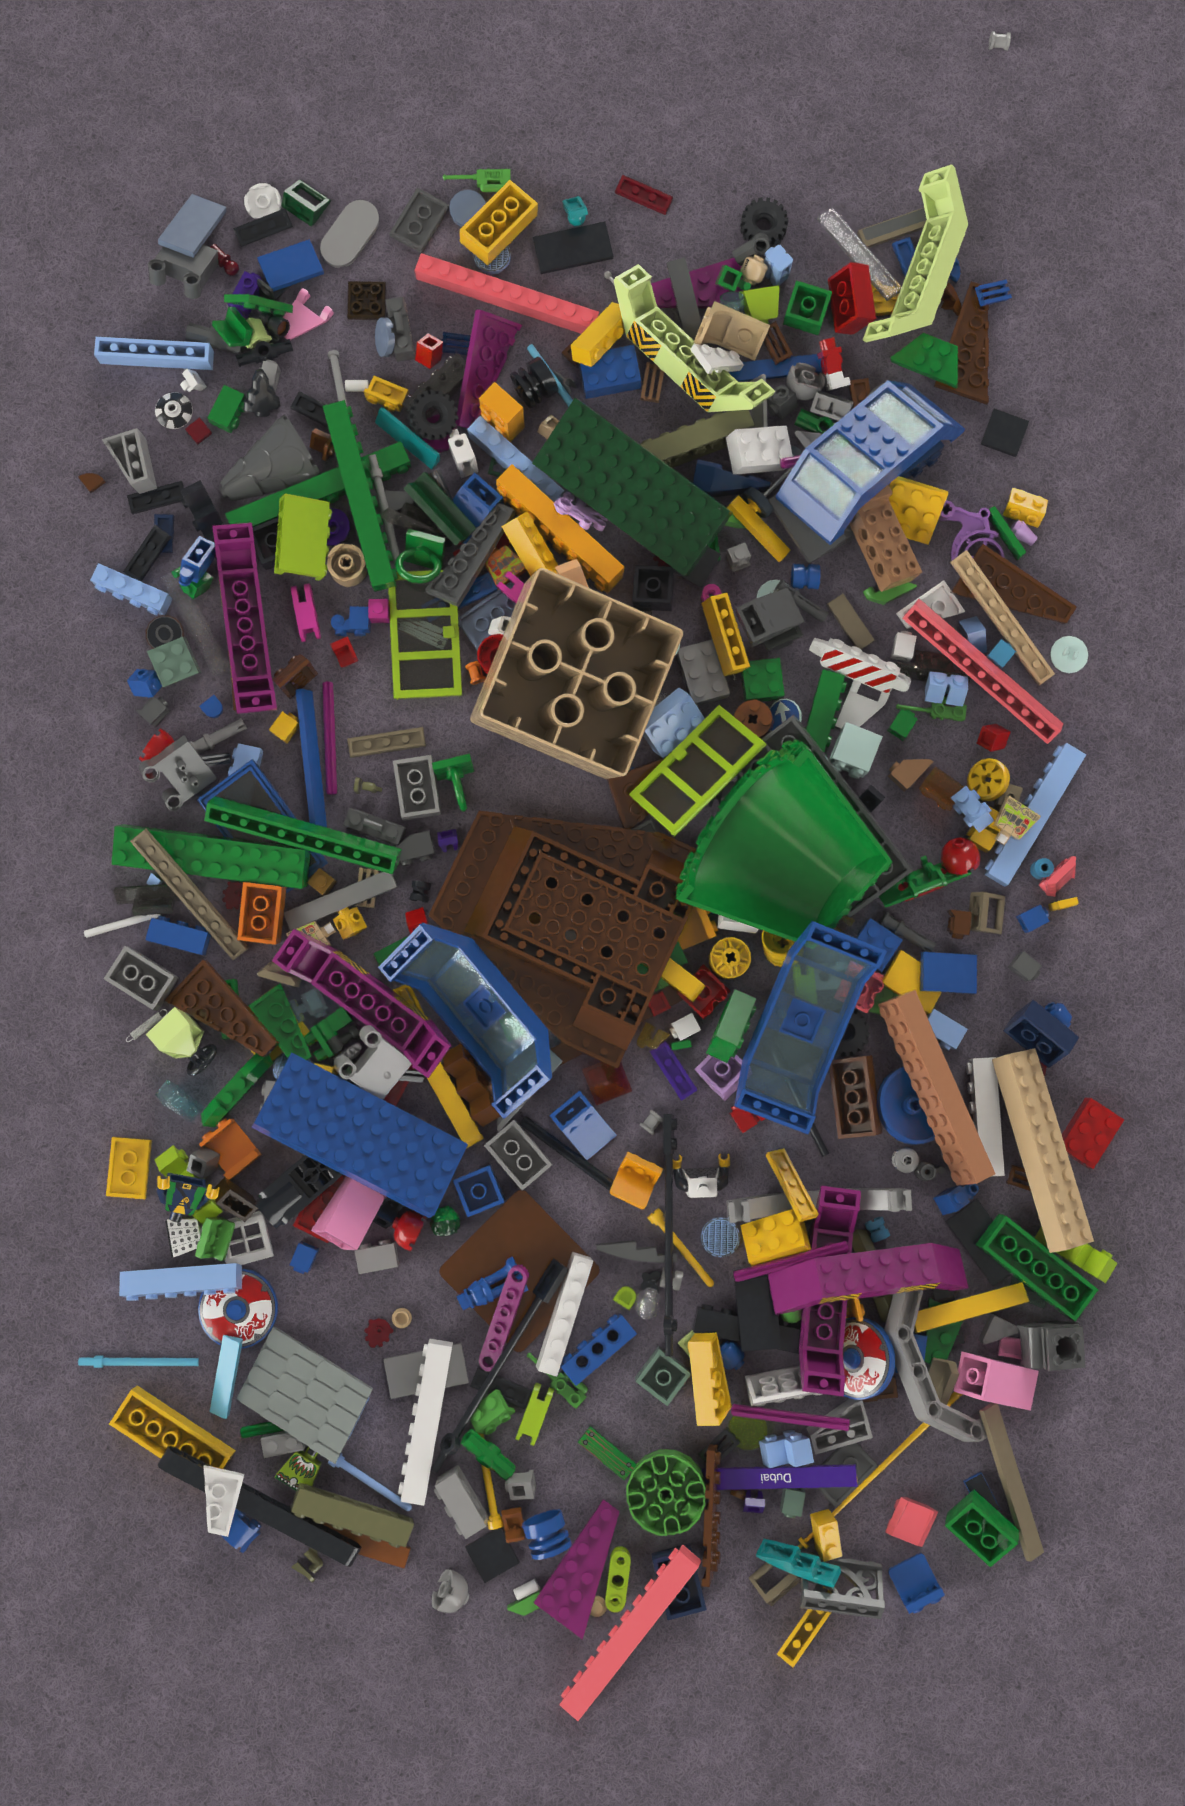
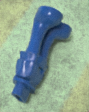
(480, 1292)

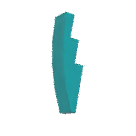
(798, 1563)

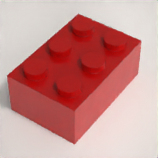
(852, 298)
(1090, 1132)

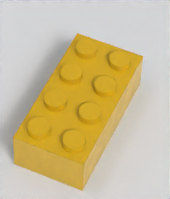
(498, 222)

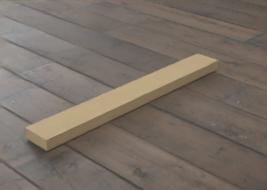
(1002, 617)

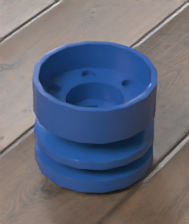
(546, 1534)

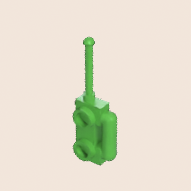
(487, 179)
(940, 711)
(560, 1383)

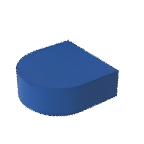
(212, 707)

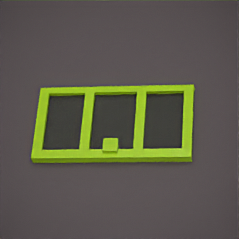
(423, 642)
(697, 770)

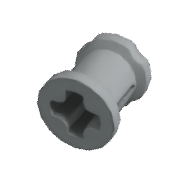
(999, 40)
(651, 1122)

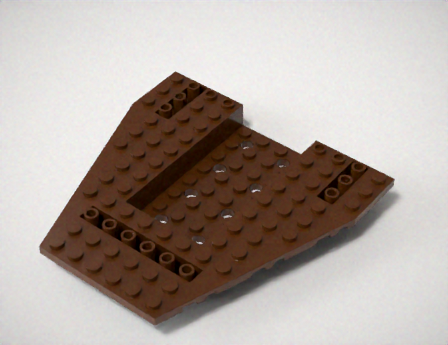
(569, 984)

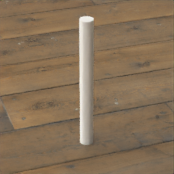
(118, 924)

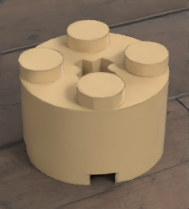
(352, 556)

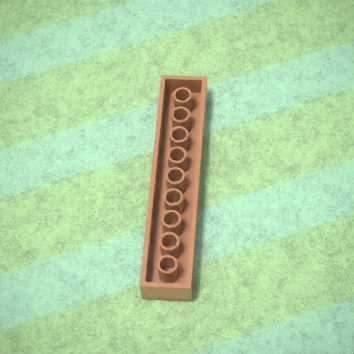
(936, 1089)

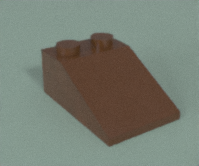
(294, 675)

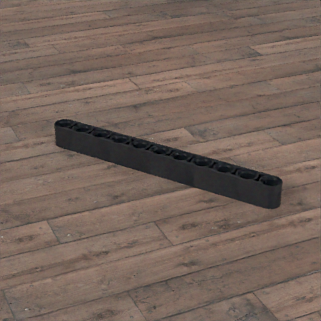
(266, 1510)

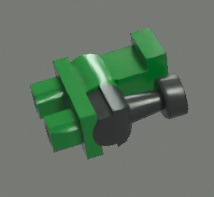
(327, 1034)

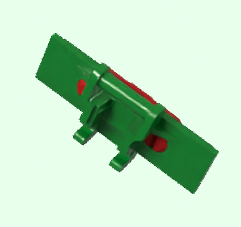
(919, 883)

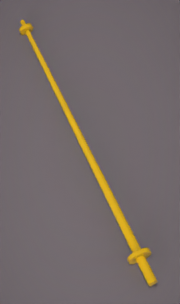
(954, 1396)

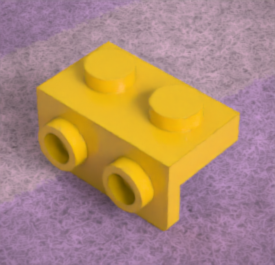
(386, 394)
(1025, 507)

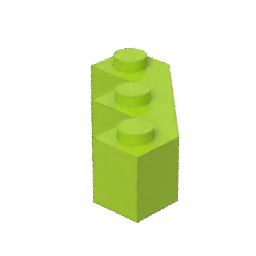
(176, 1162)
(1087, 1258)

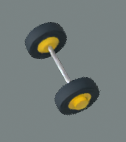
(758, 501)

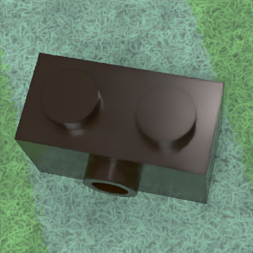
(235, 1200)

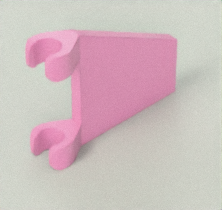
(302, 318)

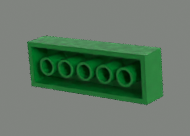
(1037, 1267)

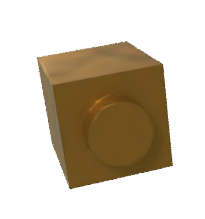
(322, 882)

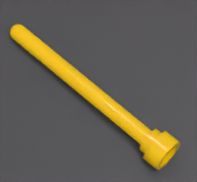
(658, 1219)
(495, 1520)

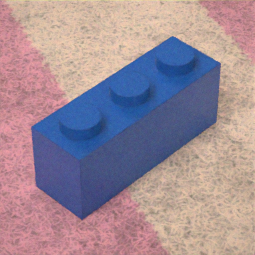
(178, 935)

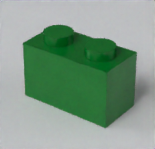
(227, 409)

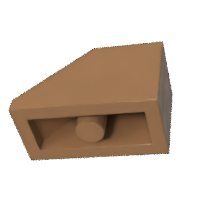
(908, 772)

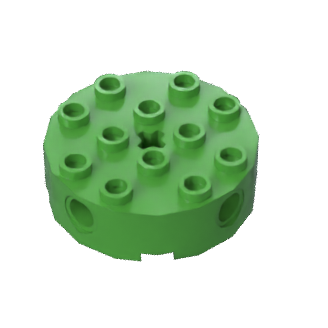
(670, 1512)

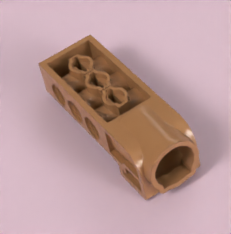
(884, 543)

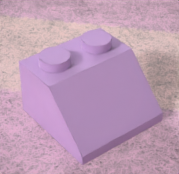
(719, 1075)

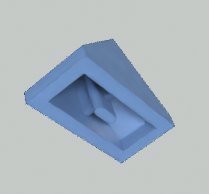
(974, 632)

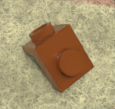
(322, 442)
(512, 1524)

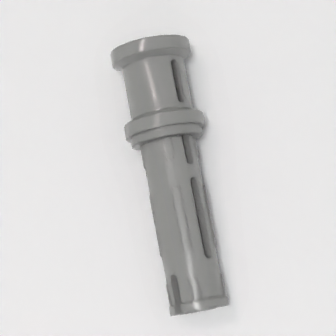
(209, 741)

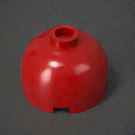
(157, 744)
(960, 856)
(408, 1228)

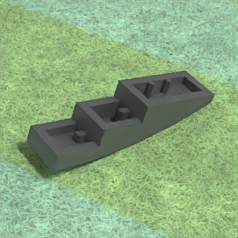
(684, 296)
(628, 1250)

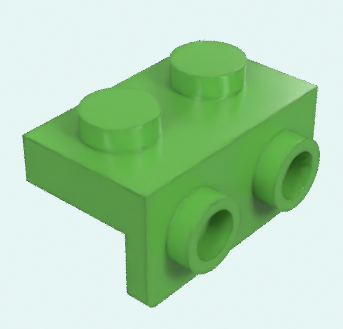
(215, 1238)
(491, 1413)

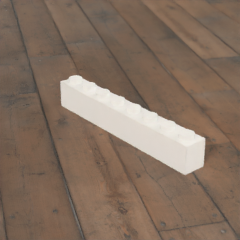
(426, 1422)

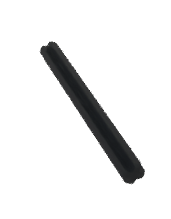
(566, 1152)

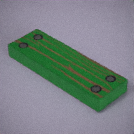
(607, 1453)

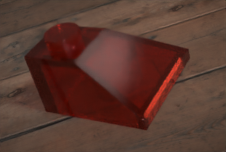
(606, 1082)

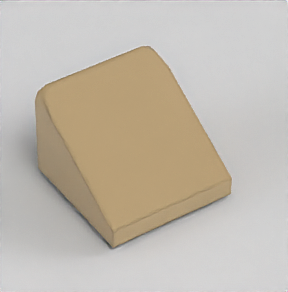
(547, 426)

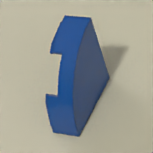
(955, 273)

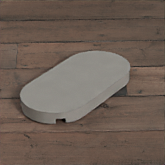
(349, 233)

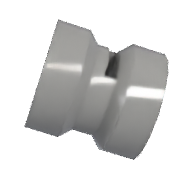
(677, 1279)

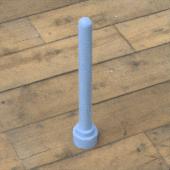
(370, 1482)

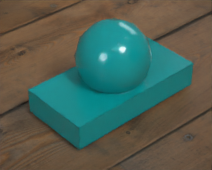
(575, 210)

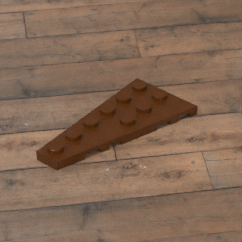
(973, 348)
(1018, 588)
(629, 810)
(218, 1006)
(712, 1518)

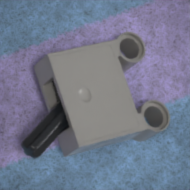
(378, 1066)

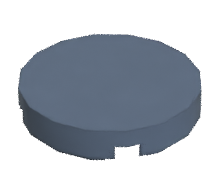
(465, 206)
(384, 338)

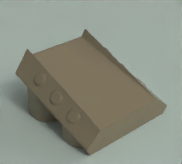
(275, 973)

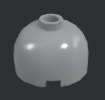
(804, 381)
(451, 1594)

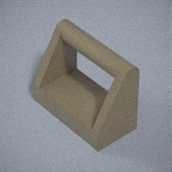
(979, 907)
(777, 1591)

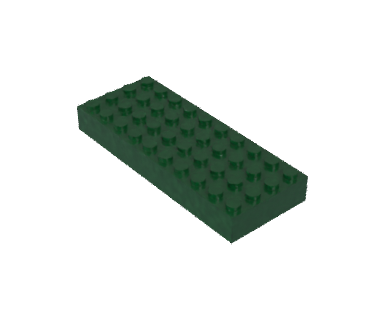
(632, 487)

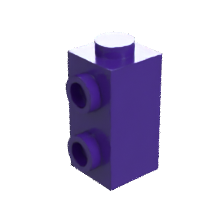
(246, 285)

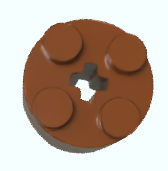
(758, 711)

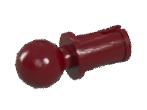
(230, 266)

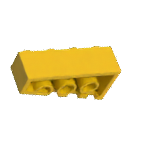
(708, 1379)

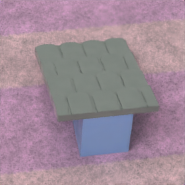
(304, 1394)

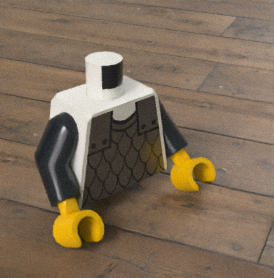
(701, 1181)

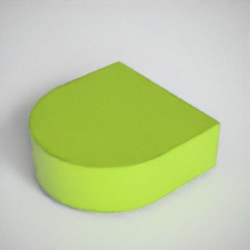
(625, 1296)

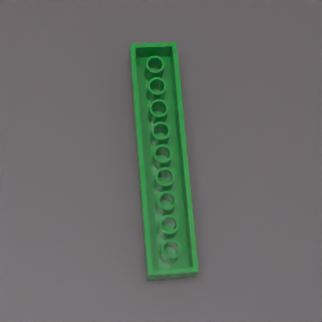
(219, 856)

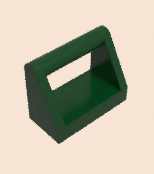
(302, 208)

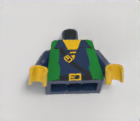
(183, 1194)

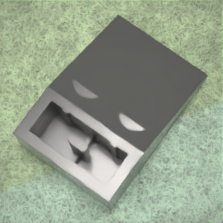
(769, 616)

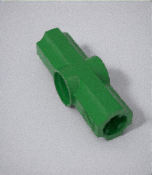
(812, 422)
(488, 1454)

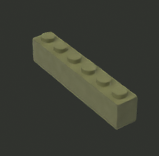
(352, 1515)

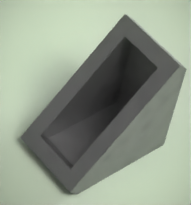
(996, 1329)

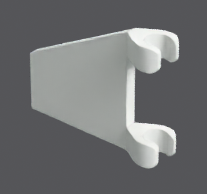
(858, 708)

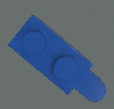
(196, 561)

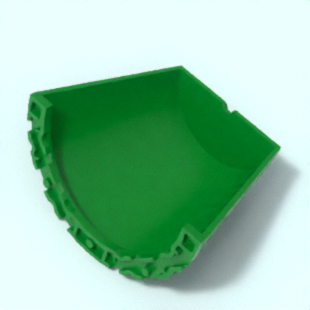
(783, 849)

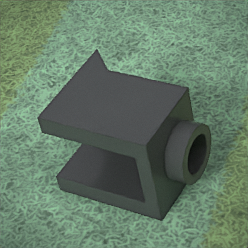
(154, 710)

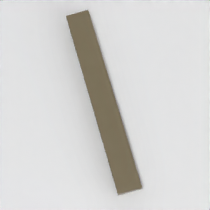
(189, 893)
(1011, 1481)

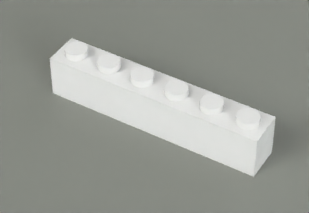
(986, 1109)
(564, 1314)

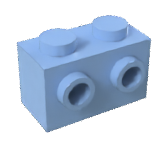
(975, 812)

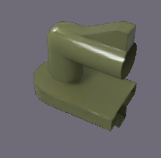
(365, 786)
(316, 1561)

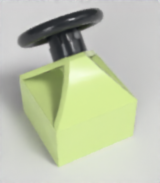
(180, 1038)

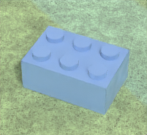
(672, 722)

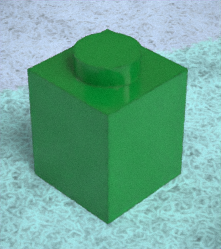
(902, 724)

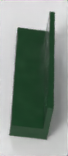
(440, 509)

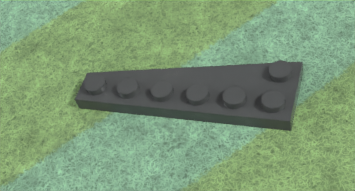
(463, 569)

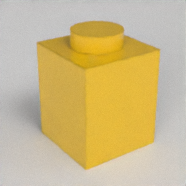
(285, 726)

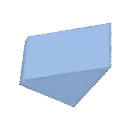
(153, 880)

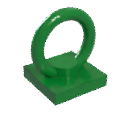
(421, 550)
(453, 770)

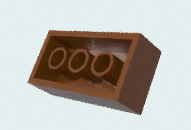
(855, 1097)

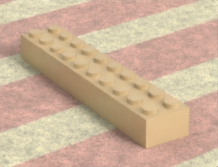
(1042, 1150)

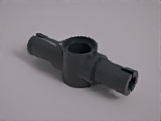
(255, 354)

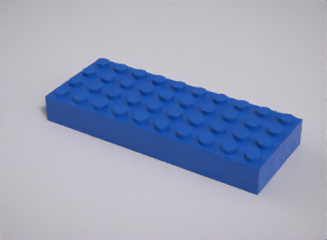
(360, 1135)

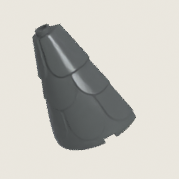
(270, 464)

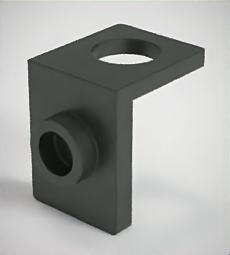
(268, 292)

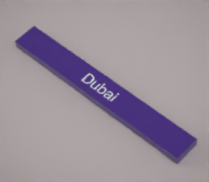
(787, 1477)

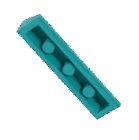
(408, 438)

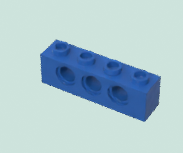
(594, 1360)

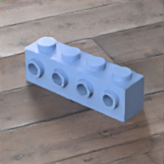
(131, 589)

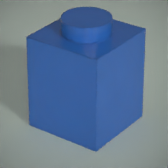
(1033, 918)
(304, 1257)

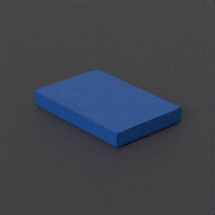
(290, 265)
(948, 973)

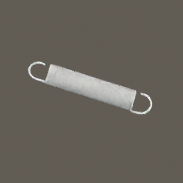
(146, 1025)

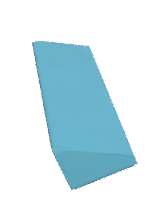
(226, 1376)

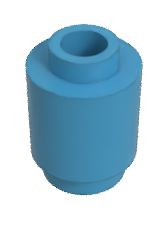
(1036, 870)

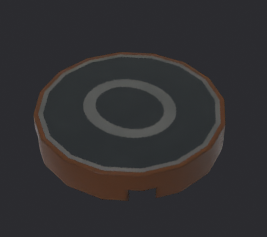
(163, 630)

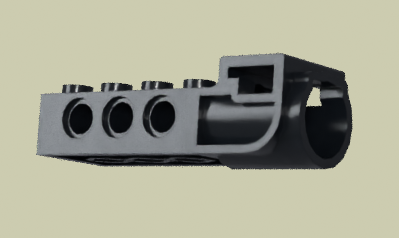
(295, 1190)

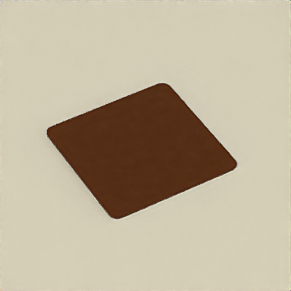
(533, 1239)

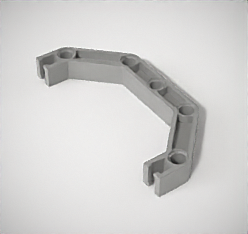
(769, 1204)
(916, 1377)

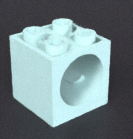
(855, 750)

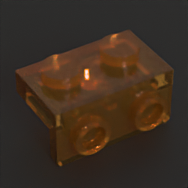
(940, 788)

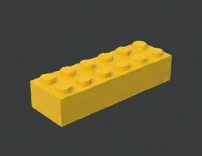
(160, 1426)

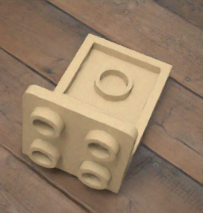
(732, 330)

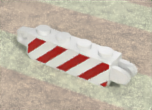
(860, 666)

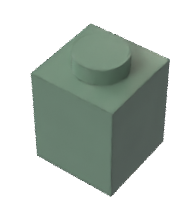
(792, 1502)

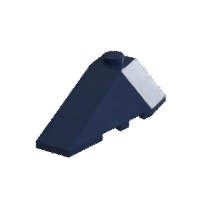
(718, 482)

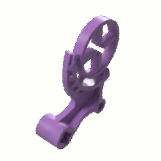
(972, 525)

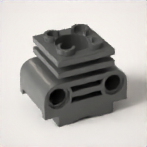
(1052, 1345)

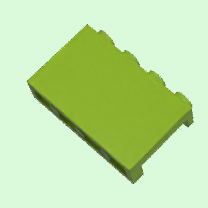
(302, 536)

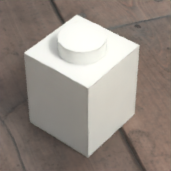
(903, 646)
(684, 1027)

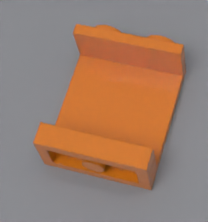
(233, 1146)

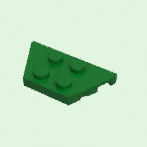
(930, 358)

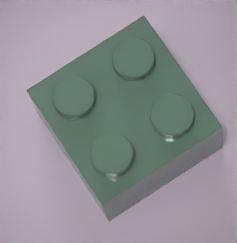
(174, 661)
(662, 1376)

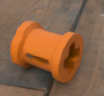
(475, 673)

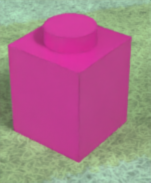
(378, 611)

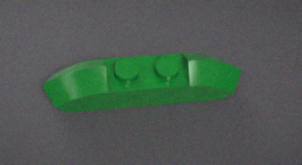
(235, 1090)

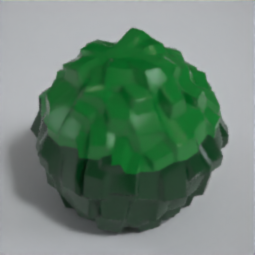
(445, 1222)

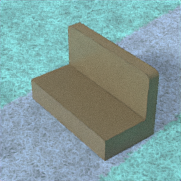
(944, 1377)

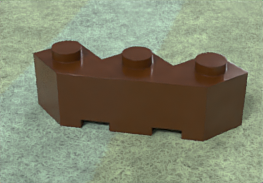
(470, 1084)

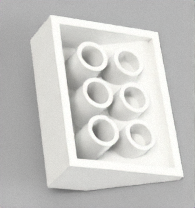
(775, 1386)

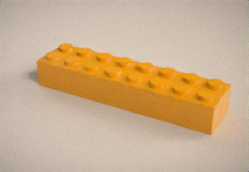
(560, 529)

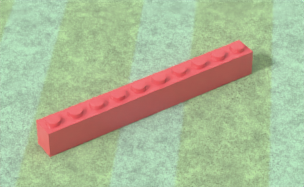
(504, 294)
(983, 671)
(630, 1632)

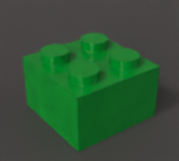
(807, 307)
(763, 680)

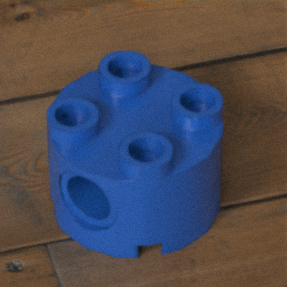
(242, 1531)

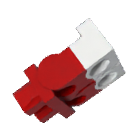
(831, 364)

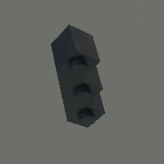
(202, 508)

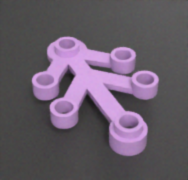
(565, 506)

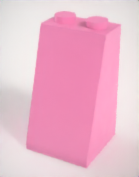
(349, 1214)
(996, 1381)

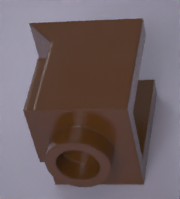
(959, 923)

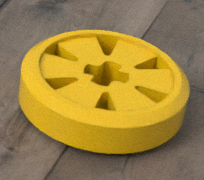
(992, 769)

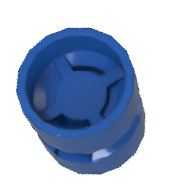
(805, 576)

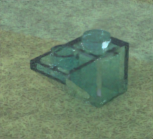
(178, 1100)

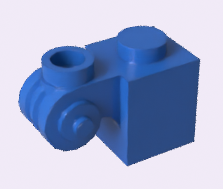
(356, 623)
(955, 1198)

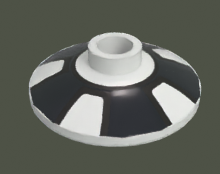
(178, 417)

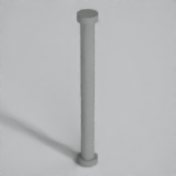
(333, 355)

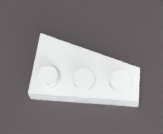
(222, 1494)

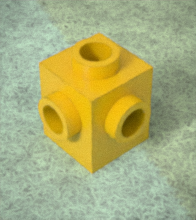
(349, 922)

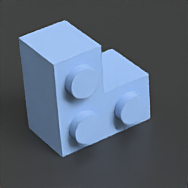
(786, 1449)

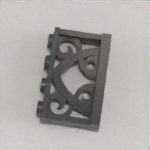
(834, 1602)

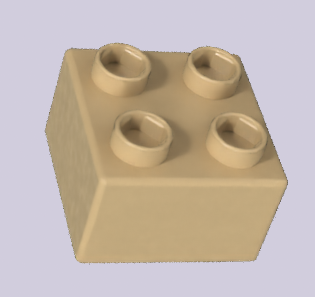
(576, 675)

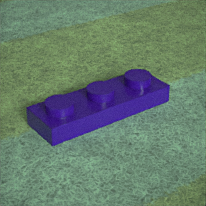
(673, 1071)

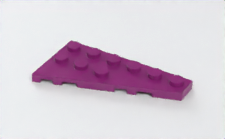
(703, 284)
(485, 359)
(574, 1583)

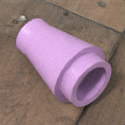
(1023, 532)

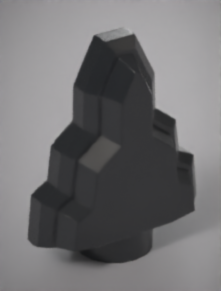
(261, 396)

